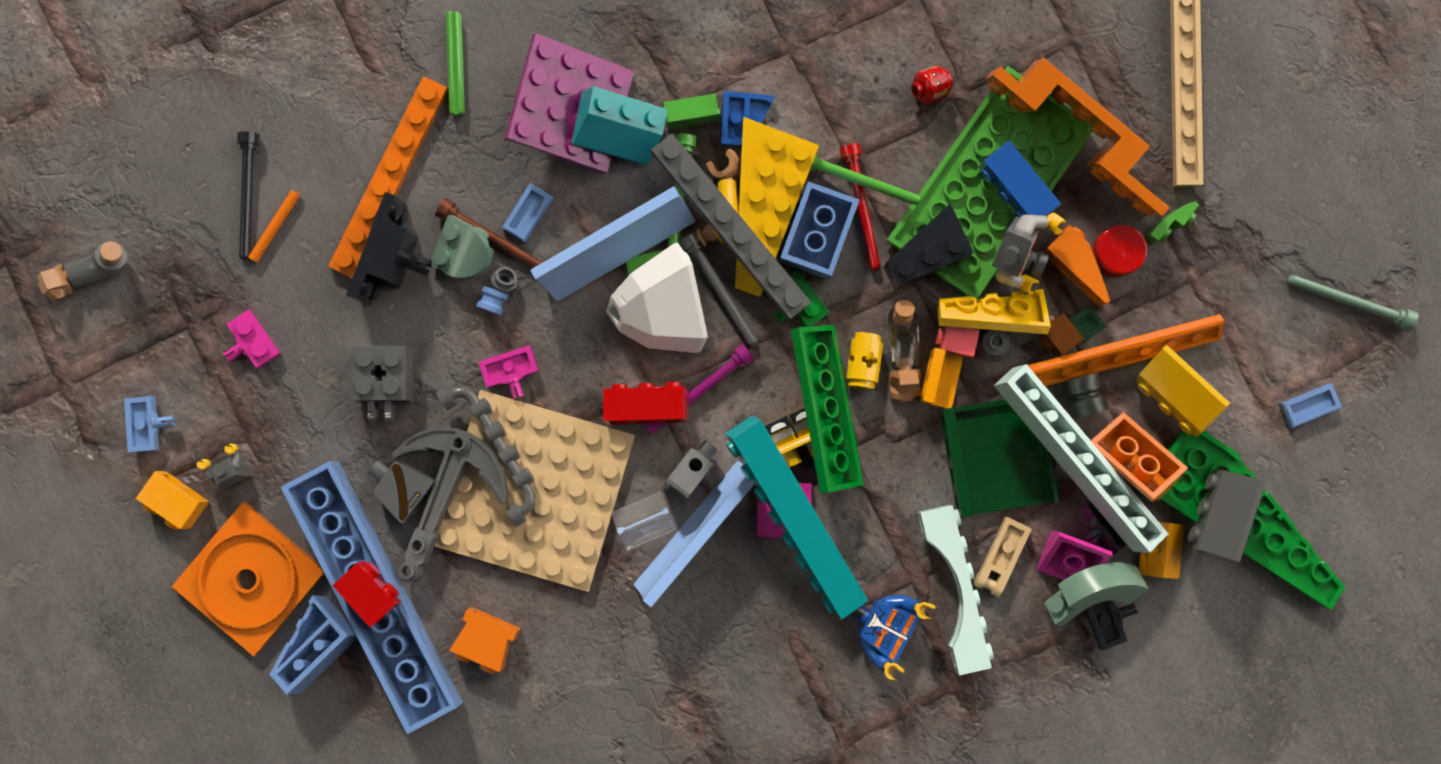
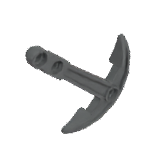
(448, 478)

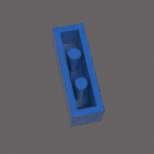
(1018, 182)

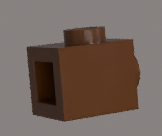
(1061, 336)

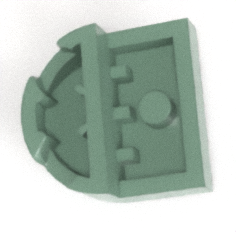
(462, 249)

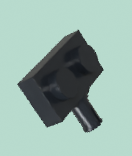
(1101, 529)
(1107, 623)

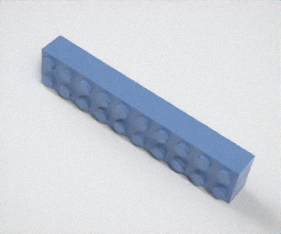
(399, 643)

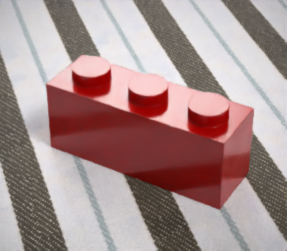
(645, 404)

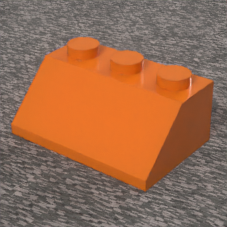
(1139, 457)

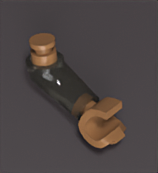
(904, 340)

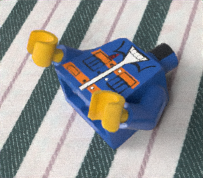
(888, 628)

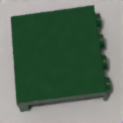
(995, 459)

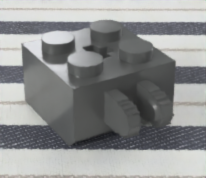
(368, 387)

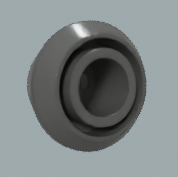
(995, 351)

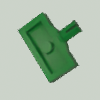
(813, 311)

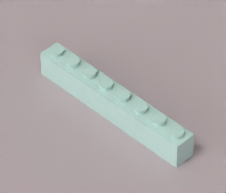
(1080, 459)

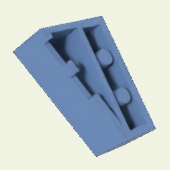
(314, 646)

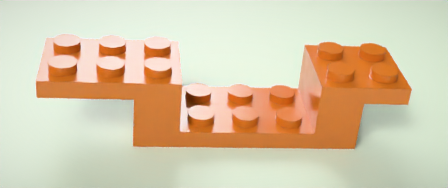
(1117, 153)

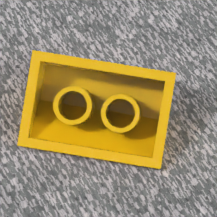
(1181, 392)

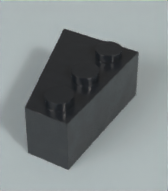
(930, 250)

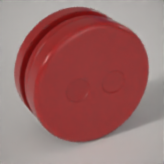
(1120, 250)

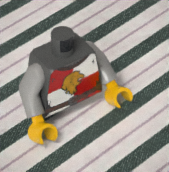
(1018, 246)

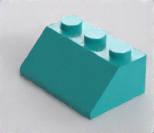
(618, 125)

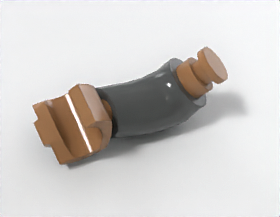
(100, 265)

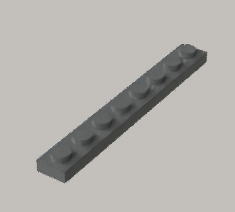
(730, 226)

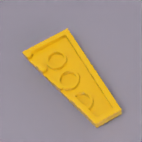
(1007, 313)

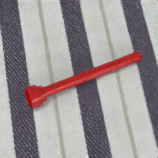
(851, 155)

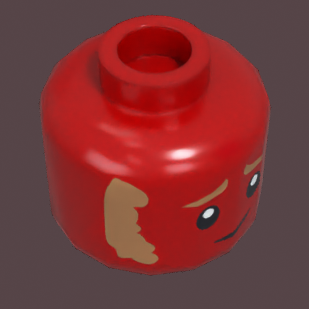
(931, 85)

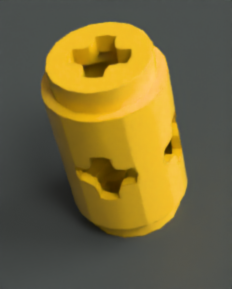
(859, 373)

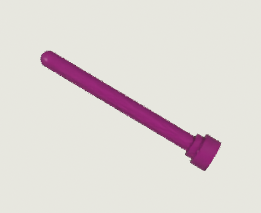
(740, 358)

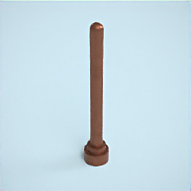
(448, 207)

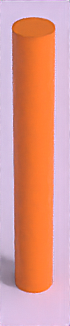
(274, 226)

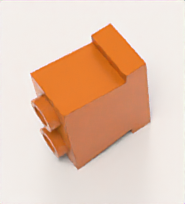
(484, 640)

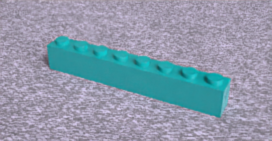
(796, 516)

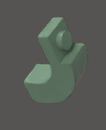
(1095, 585)

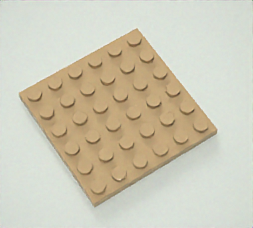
(575, 490)

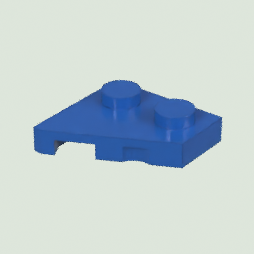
(735, 107)

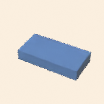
(527, 213)
(1310, 405)

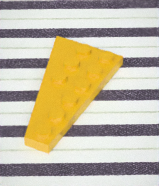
(770, 186)

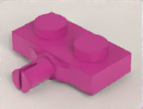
(251, 340)
(509, 369)

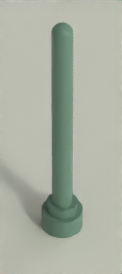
(1403, 319)

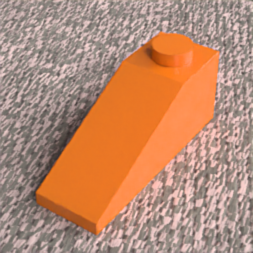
(1076, 260)

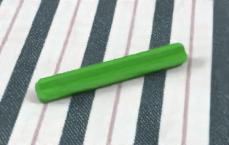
(455, 63)

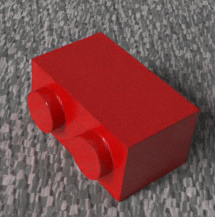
(367, 592)

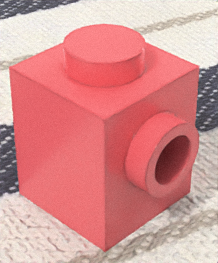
(958, 340)

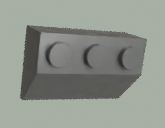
(1226, 515)

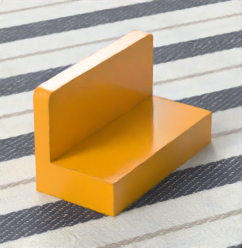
(941, 378)
(1165, 558)

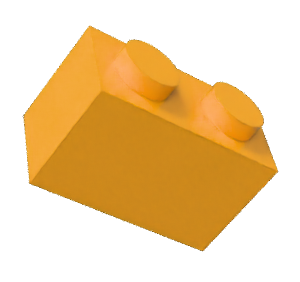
(172, 500)

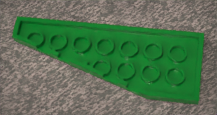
(1273, 535)

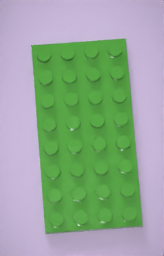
(1043, 137)

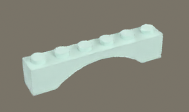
(968, 643)

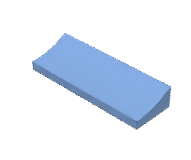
(614, 244)
(693, 534)

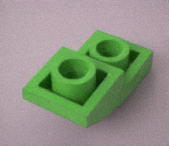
(1174, 220)

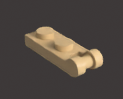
(1002, 556)

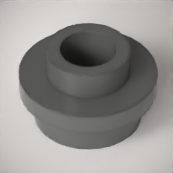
(507, 275)

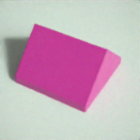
(1068, 555)

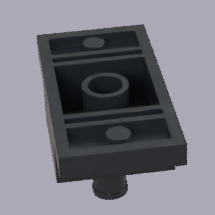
(386, 252)

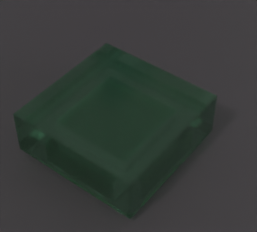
(1088, 323)

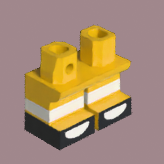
(785, 439)

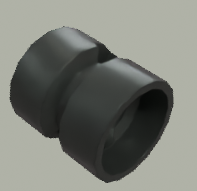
(1085, 395)

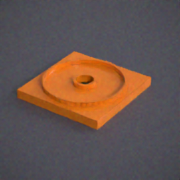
(282, 574)

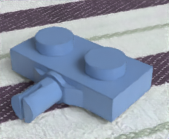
(144, 424)

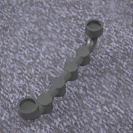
(508, 454)

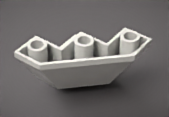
(661, 304)

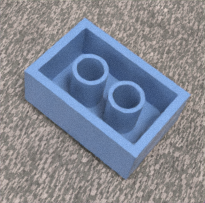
(819, 231)

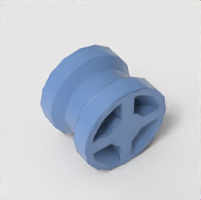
(492, 301)

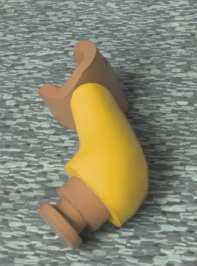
(728, 187)

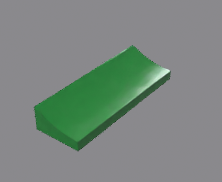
(827, 408)

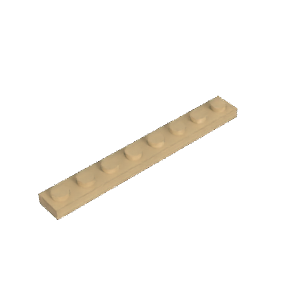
(1186, 93)

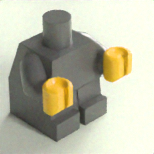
(227, 472)

